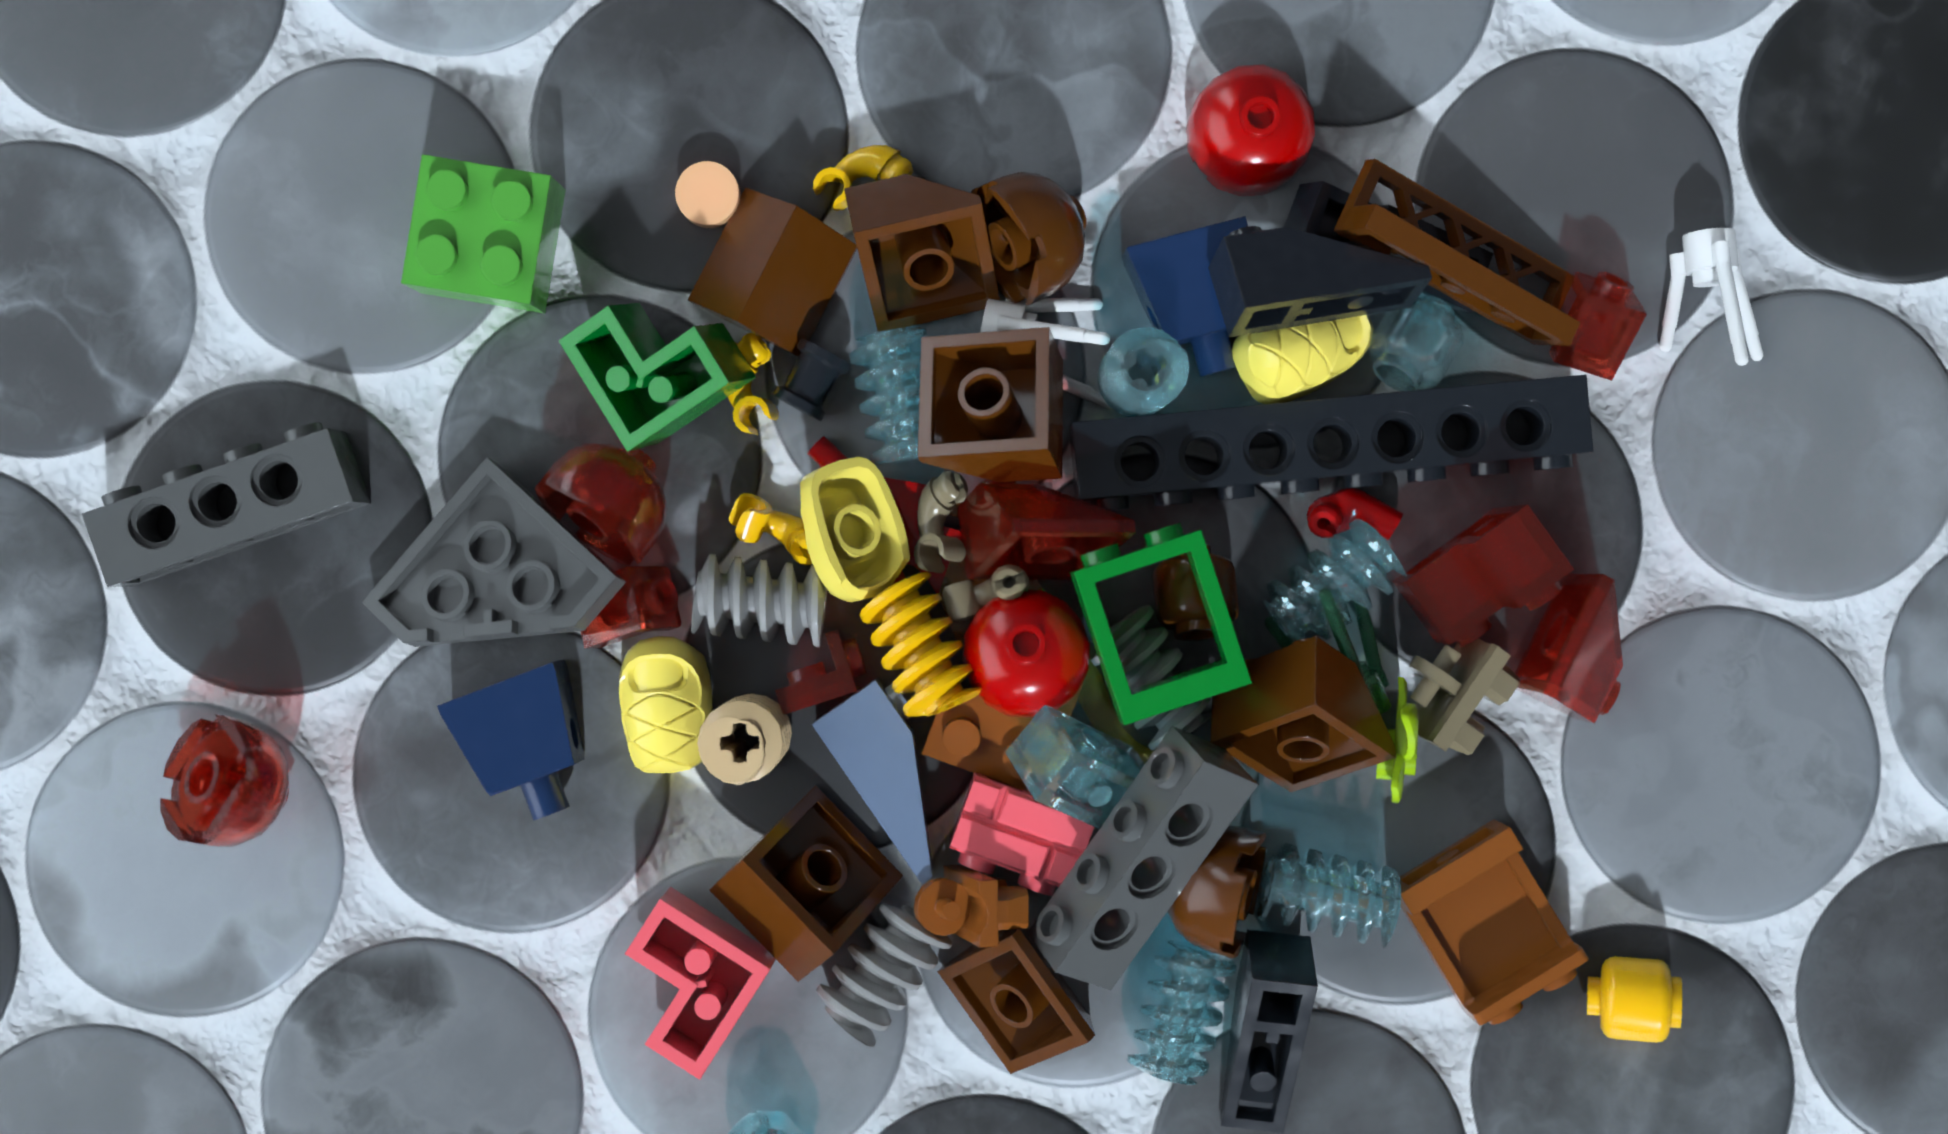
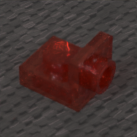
(1608, 324)
(642, 605)
(814, 685)

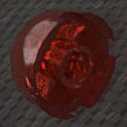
(609, 498)
(225, 783)

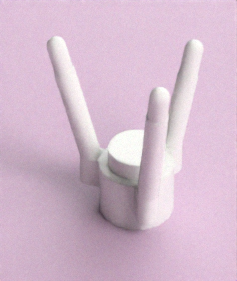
(1713, 261)
(1012, 316)

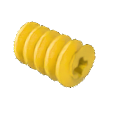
(918, 647)

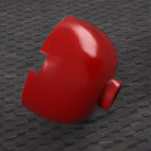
(1250, 130)
(1026, 653)

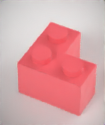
(712, 968)

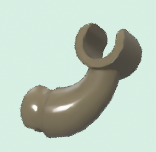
(934, 505)
(965, 598)

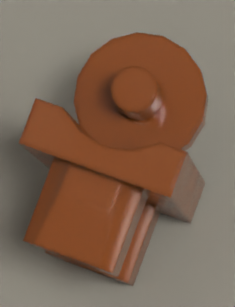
(971, 906)

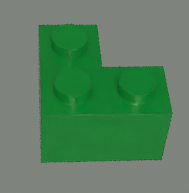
(648, 385)

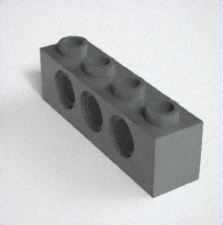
(126, 526)
(1141, 858)

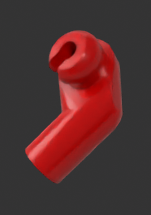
(1335, 511)

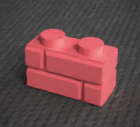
(1017, 833)

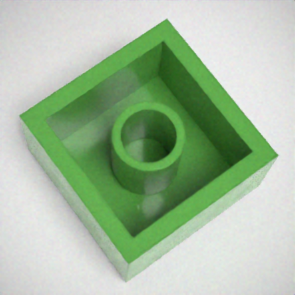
(483, 233)

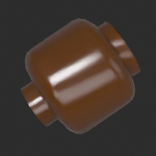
(1179, 600)

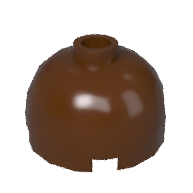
(1032, 234)
(1222, 893)

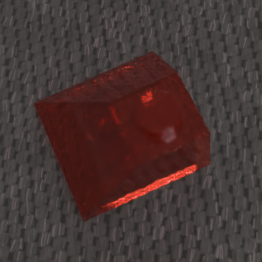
(1033, 530)
(1576, 650)

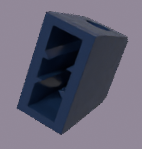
(1179, 292)
(520, 735)

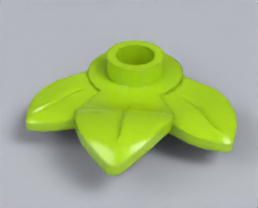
(1405, 739)

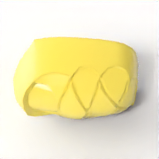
(1300, 359)
(853, 529)
(664, 703)

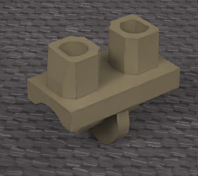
(1455, 687)

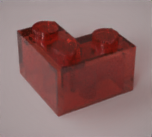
(1487, 566)

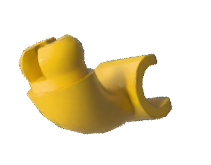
(870, 161)
(756, 353)
(755, 515)

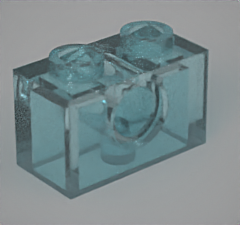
(1073, 766)

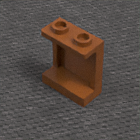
(1488, 924)

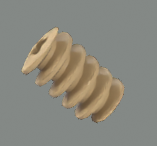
(729, 757)

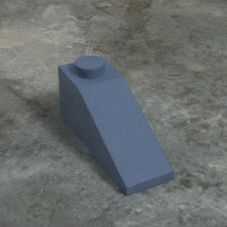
(881, 760)

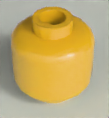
(1635, 999)

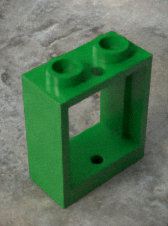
(1181, 688)

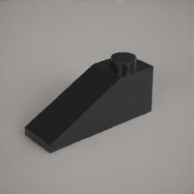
(1302, 279)
(1268, 1029)

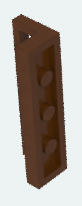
(1451, 267)

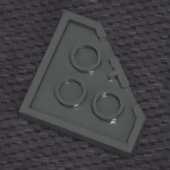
(492, 571)

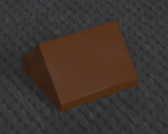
(773, 270)
(1018, 1000)

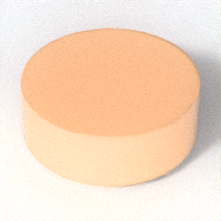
(707, 194)

